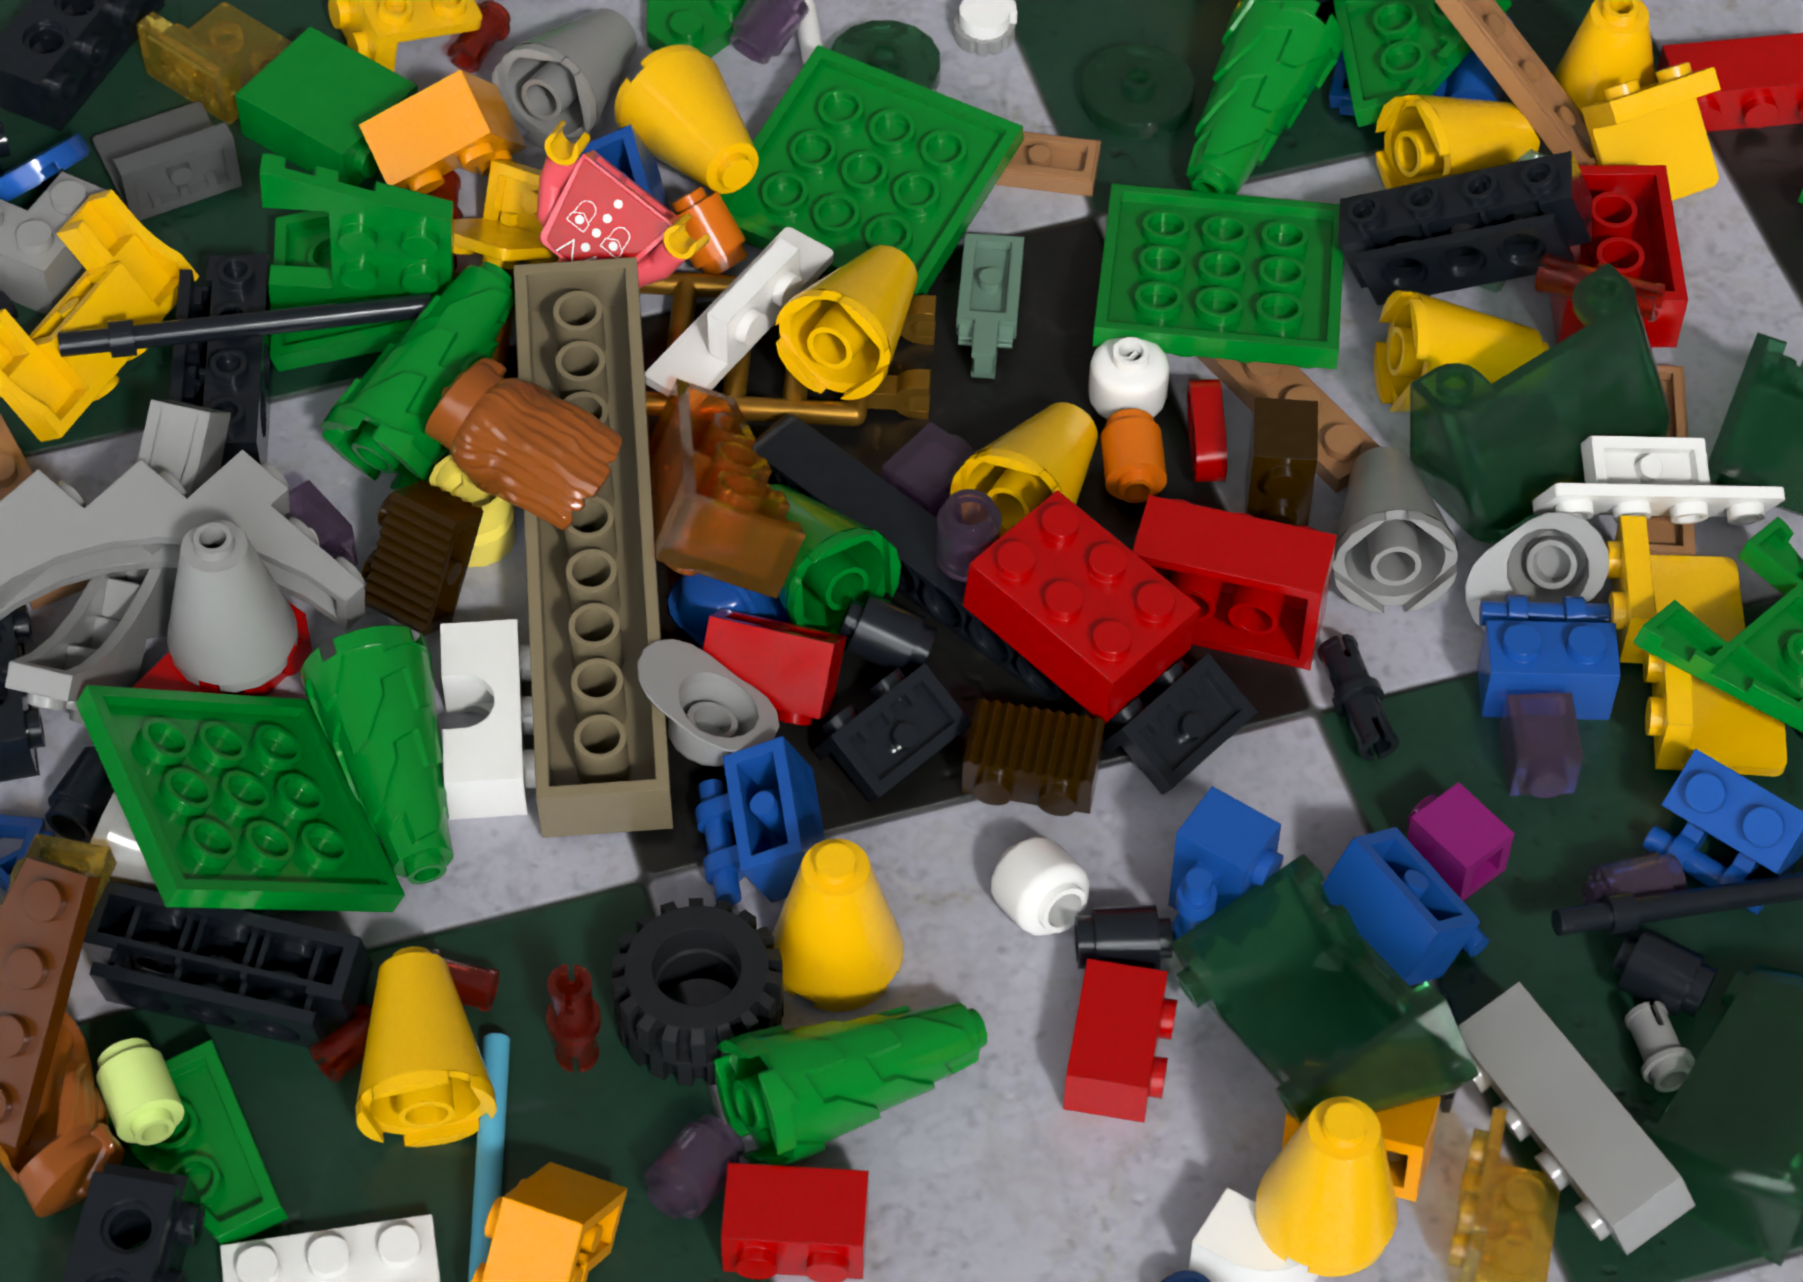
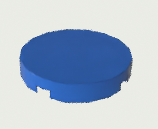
(42, 166)

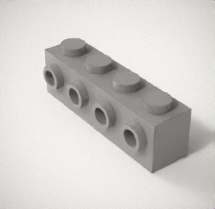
(1574, 1120)

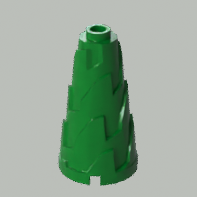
(1263, 79)
(385, 414)
(387, 737)
(835, 1076)

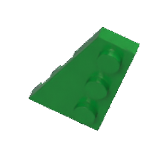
(215, 1150)

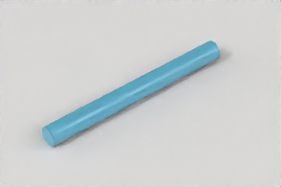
(489, 1148)

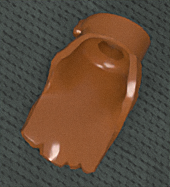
(523, 442)
(68, 1134)

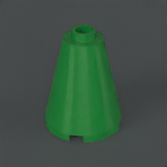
(834, 564)

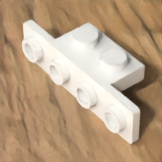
(741, 313)
(1654, 480)

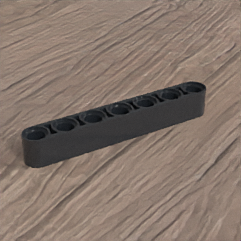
(831, 476)

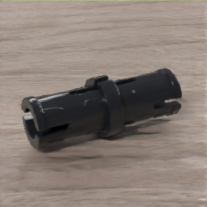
(1358, 697)

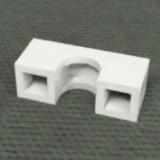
(487, 762)

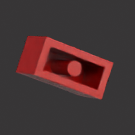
(780, 659)
(1117, 1039)
(795, 1222)

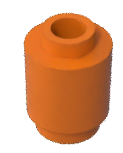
(711, 217)
(1133, 456)

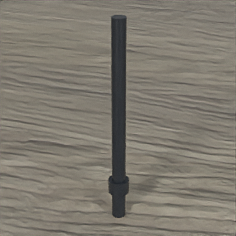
(125, 337)
(1625, 912)

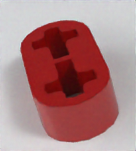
(1206, 430)

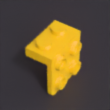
(378, 25)
(1658, 127)
(509, 220)
(1649, 583)
(1696, 715)

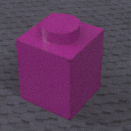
(1460, 839)

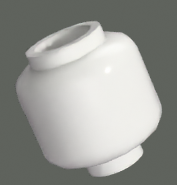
(1128, 376)
(1040, 886)

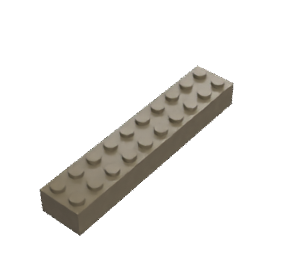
(596, 582)

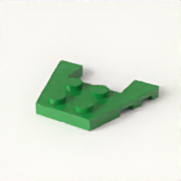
(379, 239)
(1765, 658)

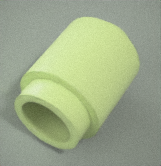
(138, 1092)

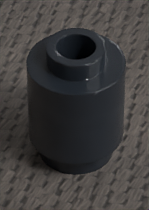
(886, 634)
(80, 798)
(1123, 936)
(1664, 972)

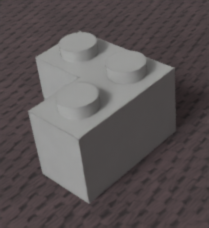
(33, 259)

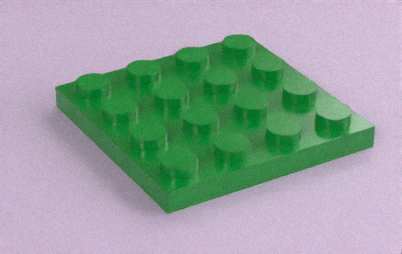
(872, 165)
(1222, 276)
(237, 801)

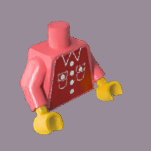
(602, 214)

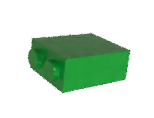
(312, 105)

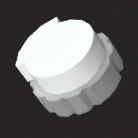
(985, 26)

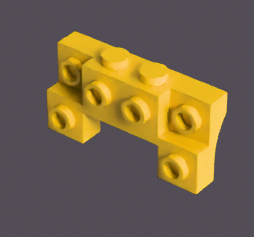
(124, 278)

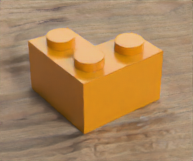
(442, 129)
(551, 1227)

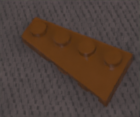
(39, 953)

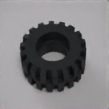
(684, 947)

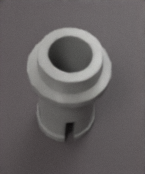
(1663, 1057)

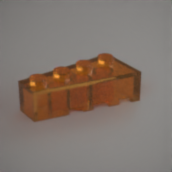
(715, 495)

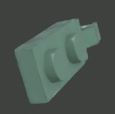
(989, 297)

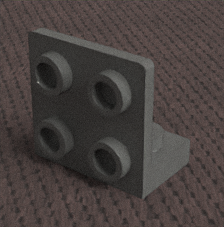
(169, 160)

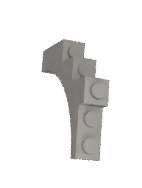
(141, 522)
(118, 611)

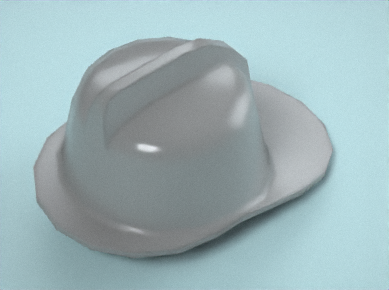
(1543, 560)
(704, 702)

